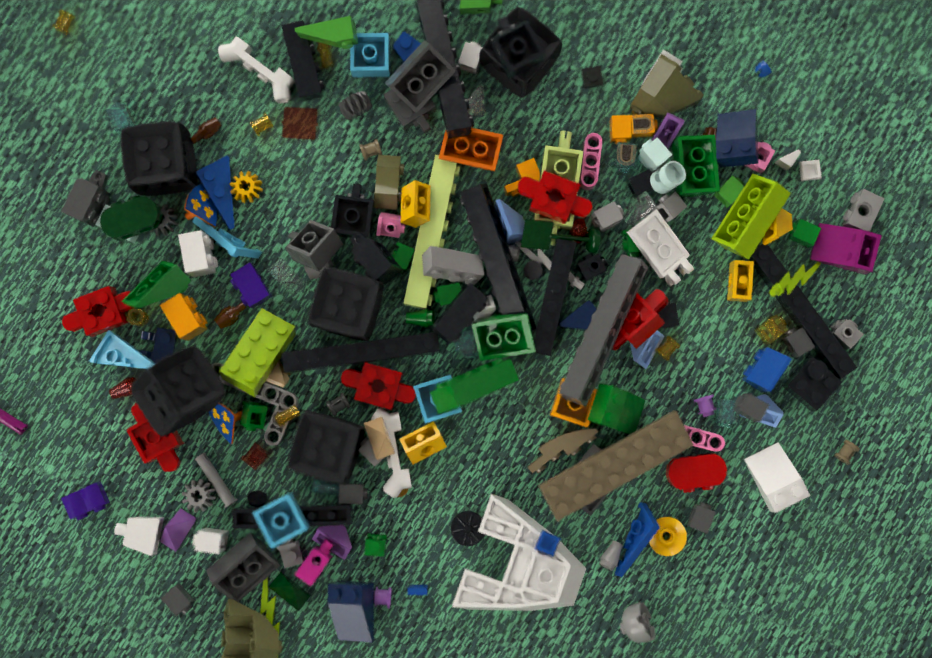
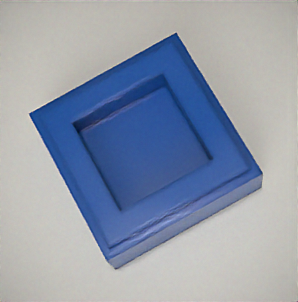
(547, 543)
(417, 590)

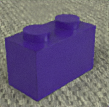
(250, 285)

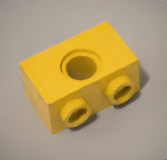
(415, 204)
(740, 280)
(423, 443)

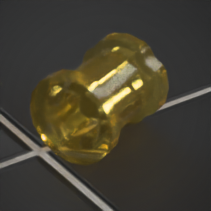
(63, 22)
(261, 124)
(144, 317)
(667, 348)

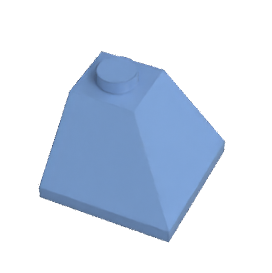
(511, 222)

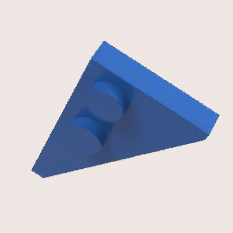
(216, 182)
(640, 534)

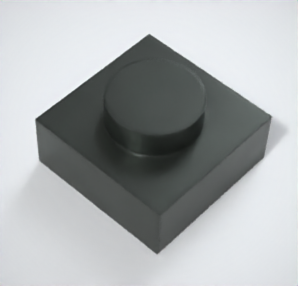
(592, 77)

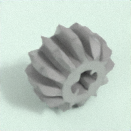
(203, 490)

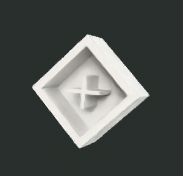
(197, 253)

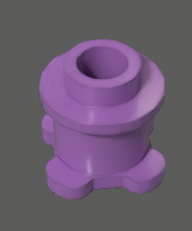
(706, 405)
(382, 597)

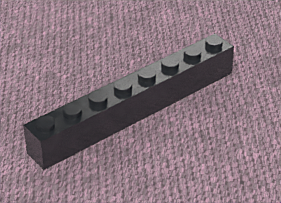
(450, 95)
(495, 252)
(803, 313)
(360, 352)

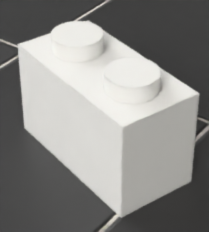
(211, 540)

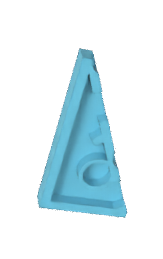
(228, 241)
(118, 352)

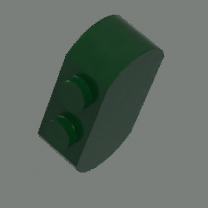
(130, 218)

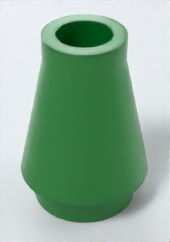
(421, 318)

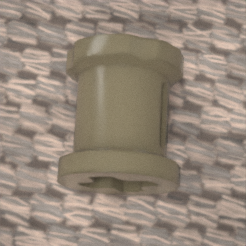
(370, 149)
(847, 452)

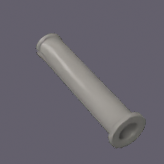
(216, 480)

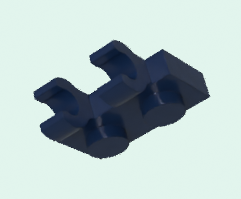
(164, 343)

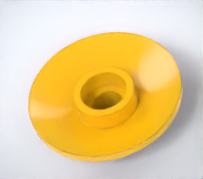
(676, 540)

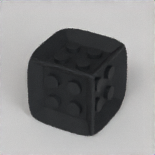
(526, 81)
(158, 158)
(346, 304)
(177, 390)
(325, 447)

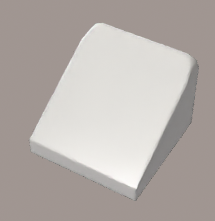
(787, 161)

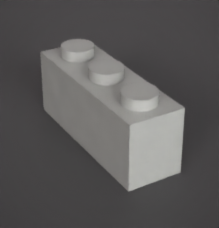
(452, 265)

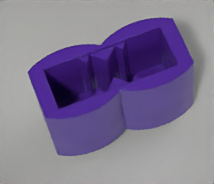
(85, 500)

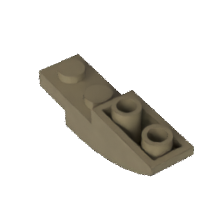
(568, 442)

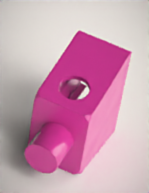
(311, 568)

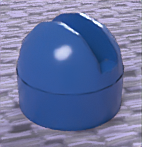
(763, 68)

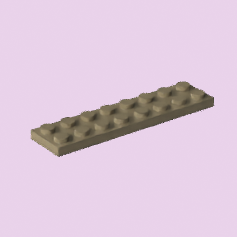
(615, 465)

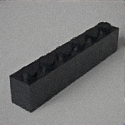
(554, 296)
(315, 515)

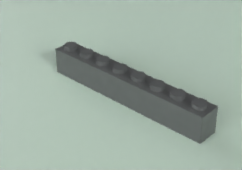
(603, 330)

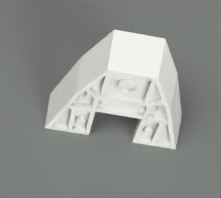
(531, 578)

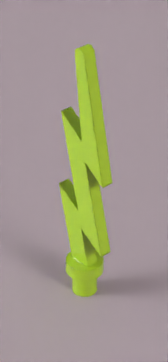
(790, 283)
(268, 605)

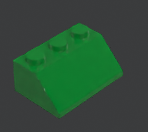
(699, 160)

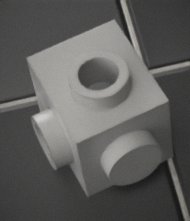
(671, 204)
(846, 333)

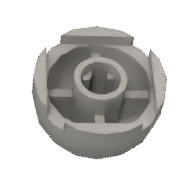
(637, 624)

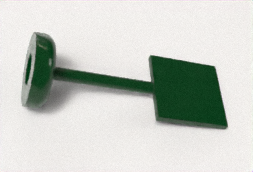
(539, 233)

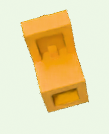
(525, 169)

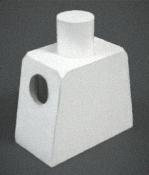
(141, 533)

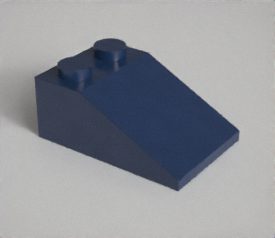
(737, 138)
(352, 610)

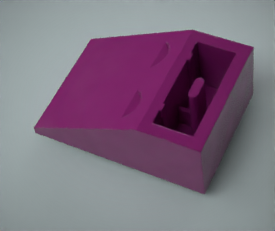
(846, 248)

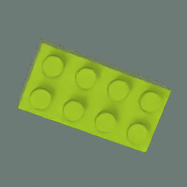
(751, 216)
(258, 352)

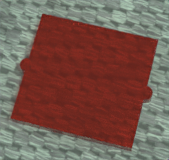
(299, 123)

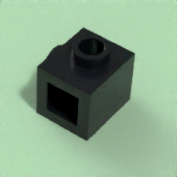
(592, 266)

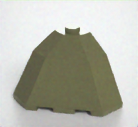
(665, 91)
(248, 633)

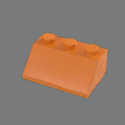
(475, 150)

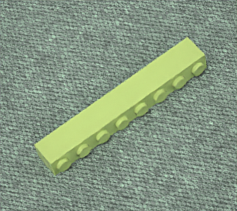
(431, 232)

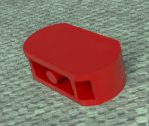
(696, 472)

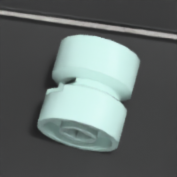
(667, 177)

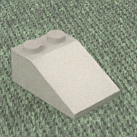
(776, 478)

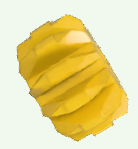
(238, 186)

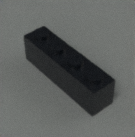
(302, 63)

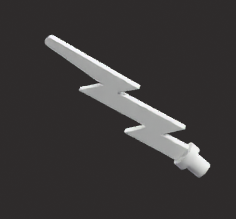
(542, 258)

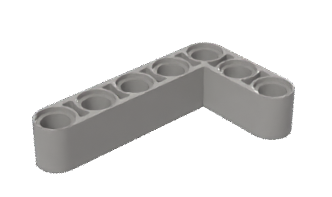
(279, 401)

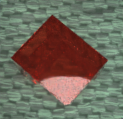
(256, 456)

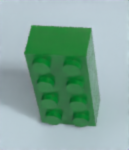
(473, 384)

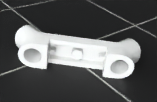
(240, 50)
(400, 478)

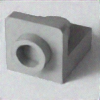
(290, 553)

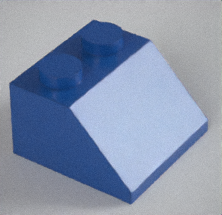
(766, 369)

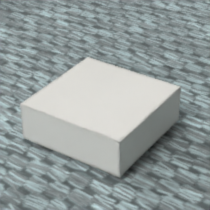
(810, 170)

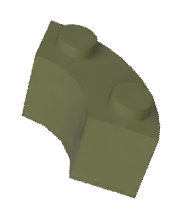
(388, 182)

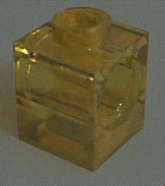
(771, 329)

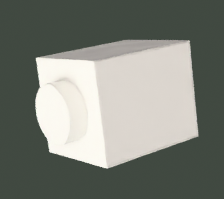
(470, 57)

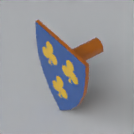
(201, 206)
(225, 420)

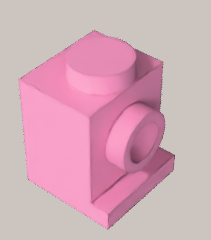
(766, 152)
(387, 219)

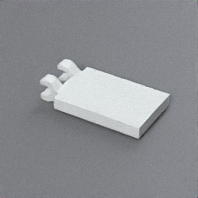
(661, 247)

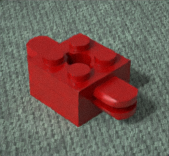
(554, 197)
(98, 312)
(647, 312)
(378, 386)
(152, 445)

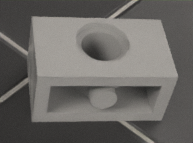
(869, 203)
(607, 217)

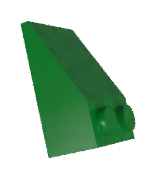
(161, 283)
(503, 336)
(616, 409)

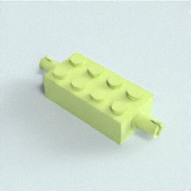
(566, 164)

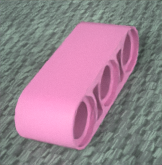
(594, 153)
(705, 438)

